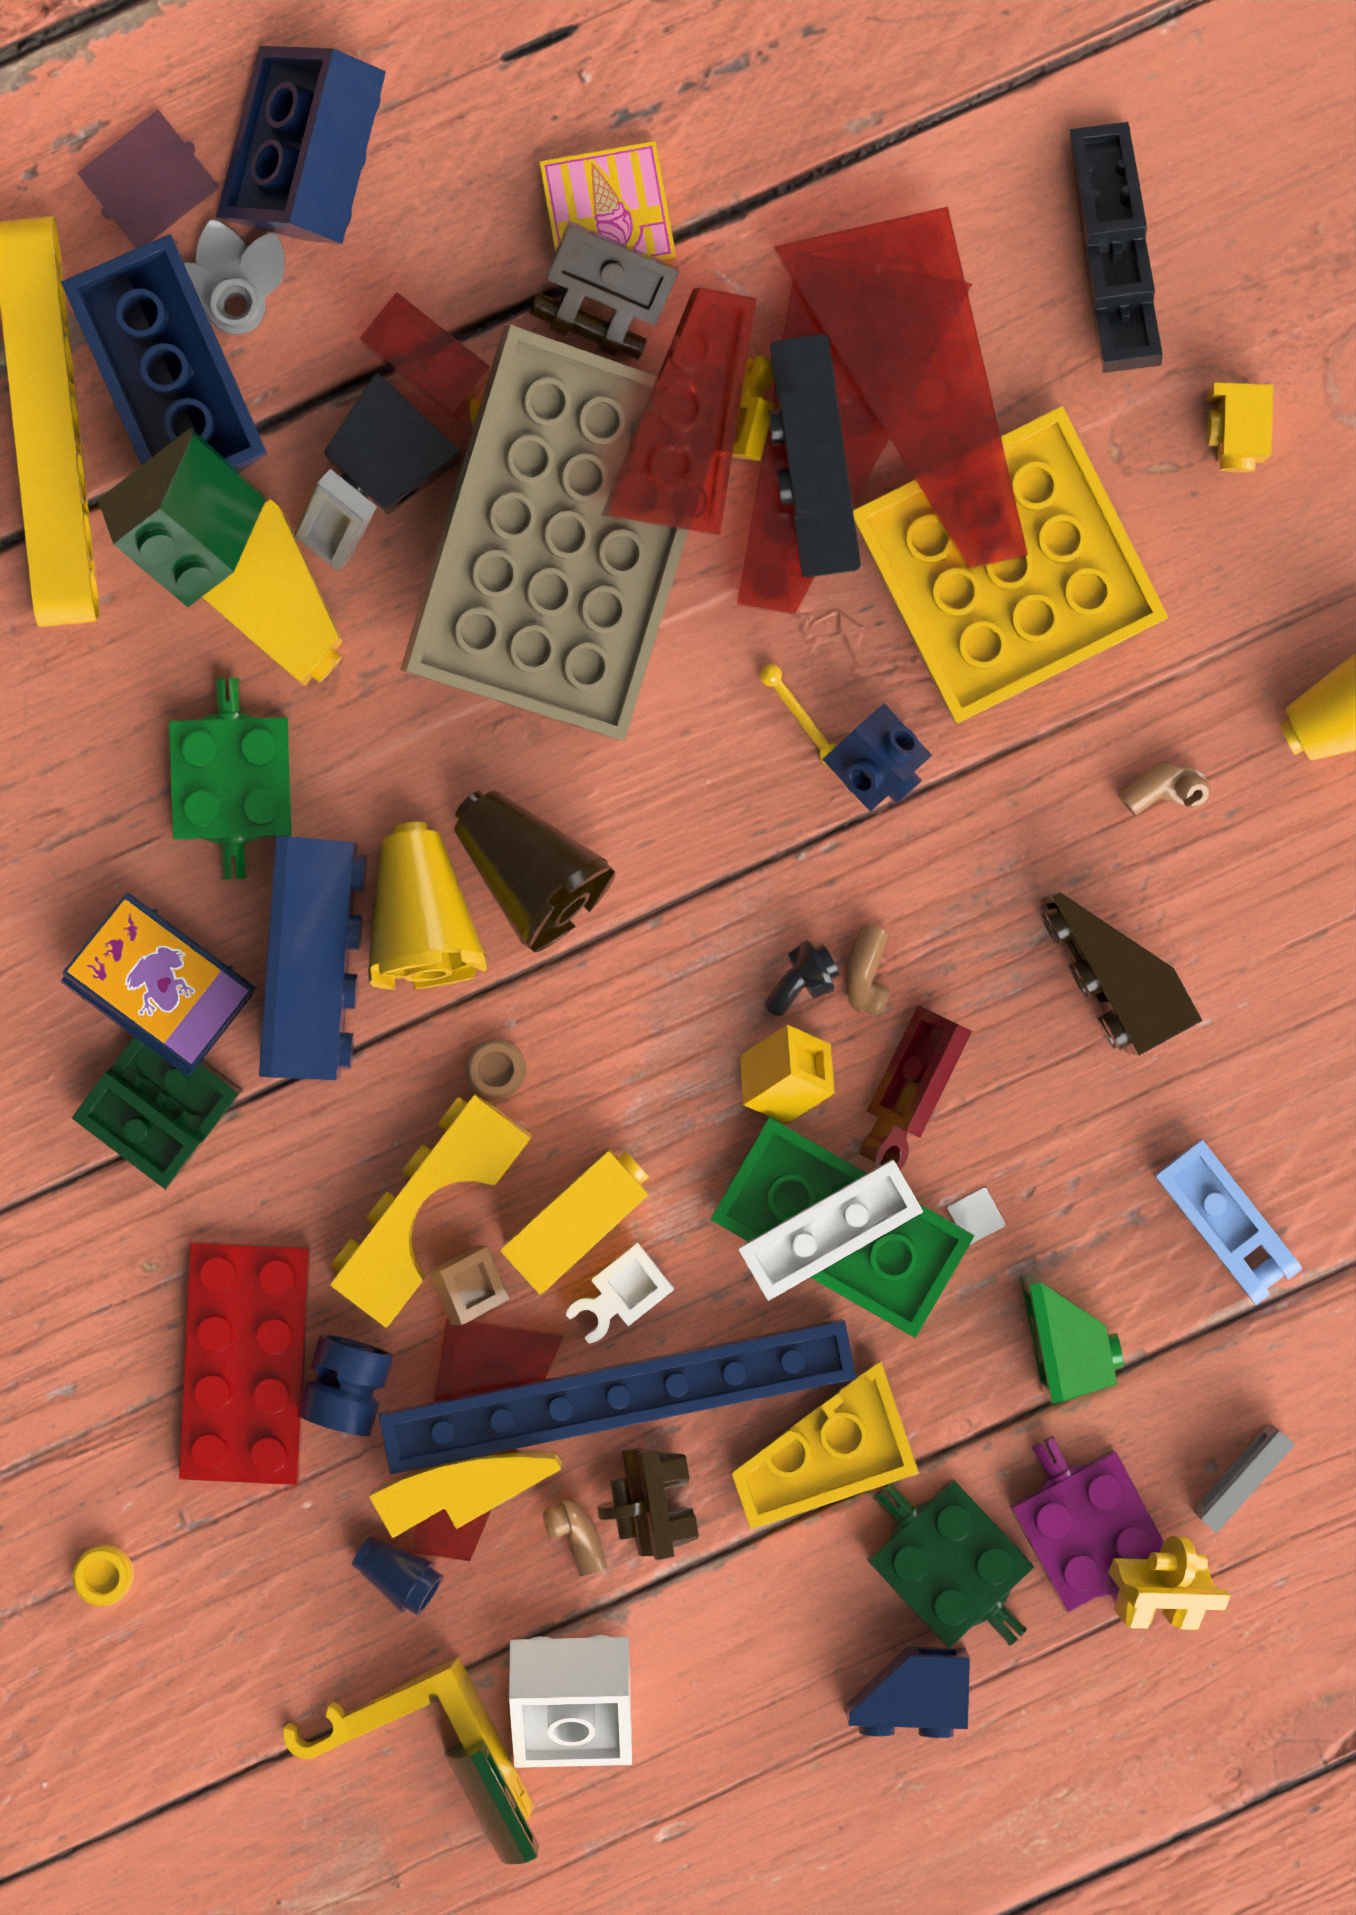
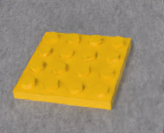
(1024, 618)

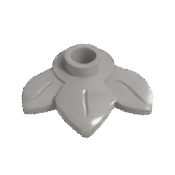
(232, 269)

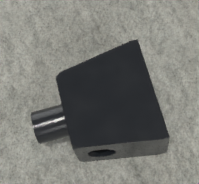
(389, 448)

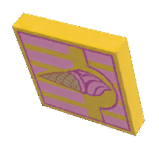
(613, 194)

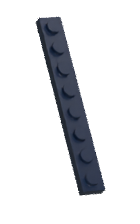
(616, 1396)

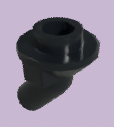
(811, 969)

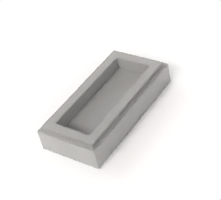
(334, 520)
(1243, 1477)

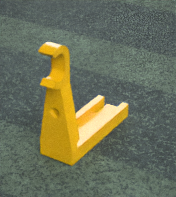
(459, 1700)

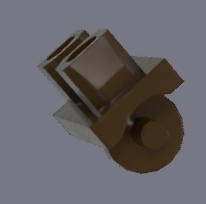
(642, 1507)

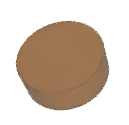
(496, 1069)

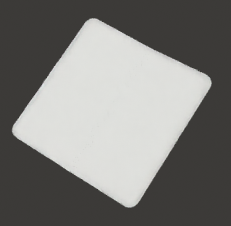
(977, 1214)

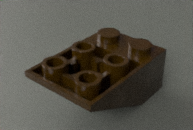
(1134, 987)

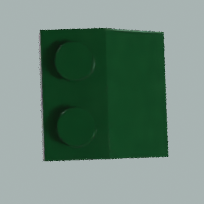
(184, 516)

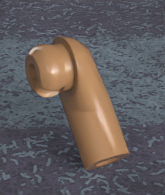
(1166, 782)
(582, 1534)

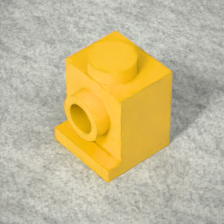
(1241, 424)

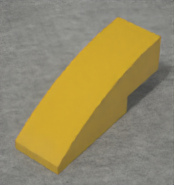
(461, 1487)

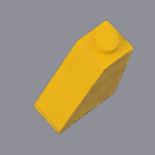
(279, 602)
(576, 1219)

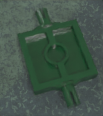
(950, 1563)

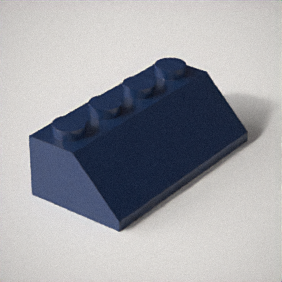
(161, 354)
(310, 958)

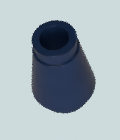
(398, 1574)

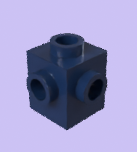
(879, 759)

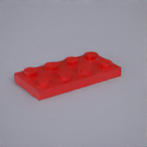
(244, 1363)

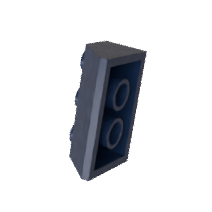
(301, 142)

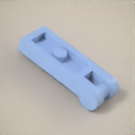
(1226, 1219)

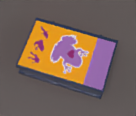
(157, 984)

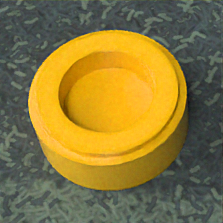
(103, 1575)

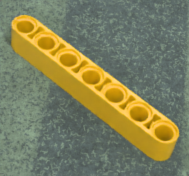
(46, 423)

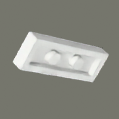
(830, 1229)

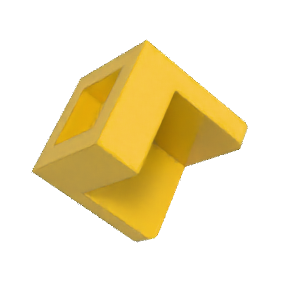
(787, 1074)

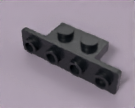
(814, 456)

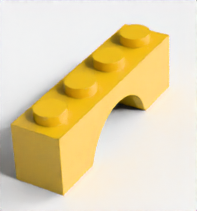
(384, 1268)

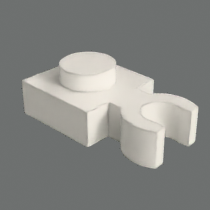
(627, 1287)

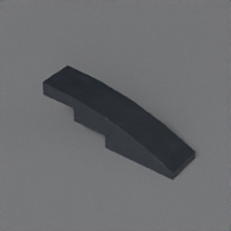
(1115, 247)

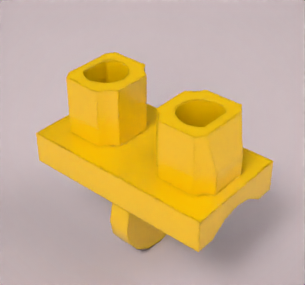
(1167, 1580)

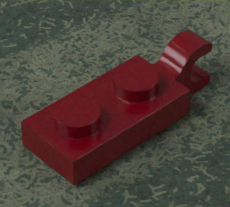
(913, 1085)

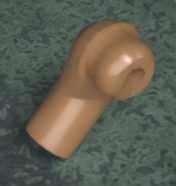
(862, 969)

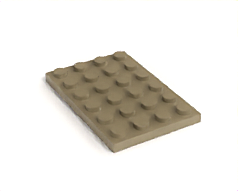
(528, 580)

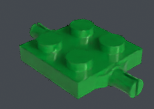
(230, 778)

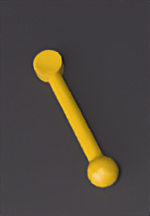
(771, 676)

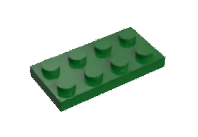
(891, 1276)

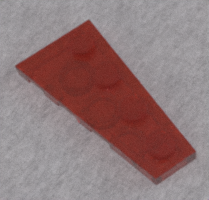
(688, 428)

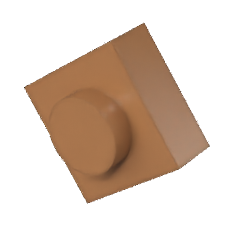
(469, 1285)

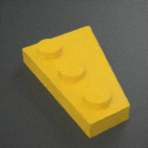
(829, 1454)

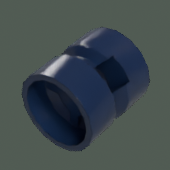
(345, 1385)

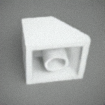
(570, 1701)

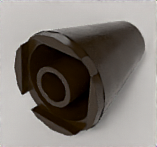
(530, 867)

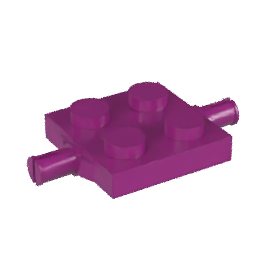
(1083, 1522)

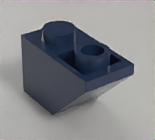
(916, 1690)

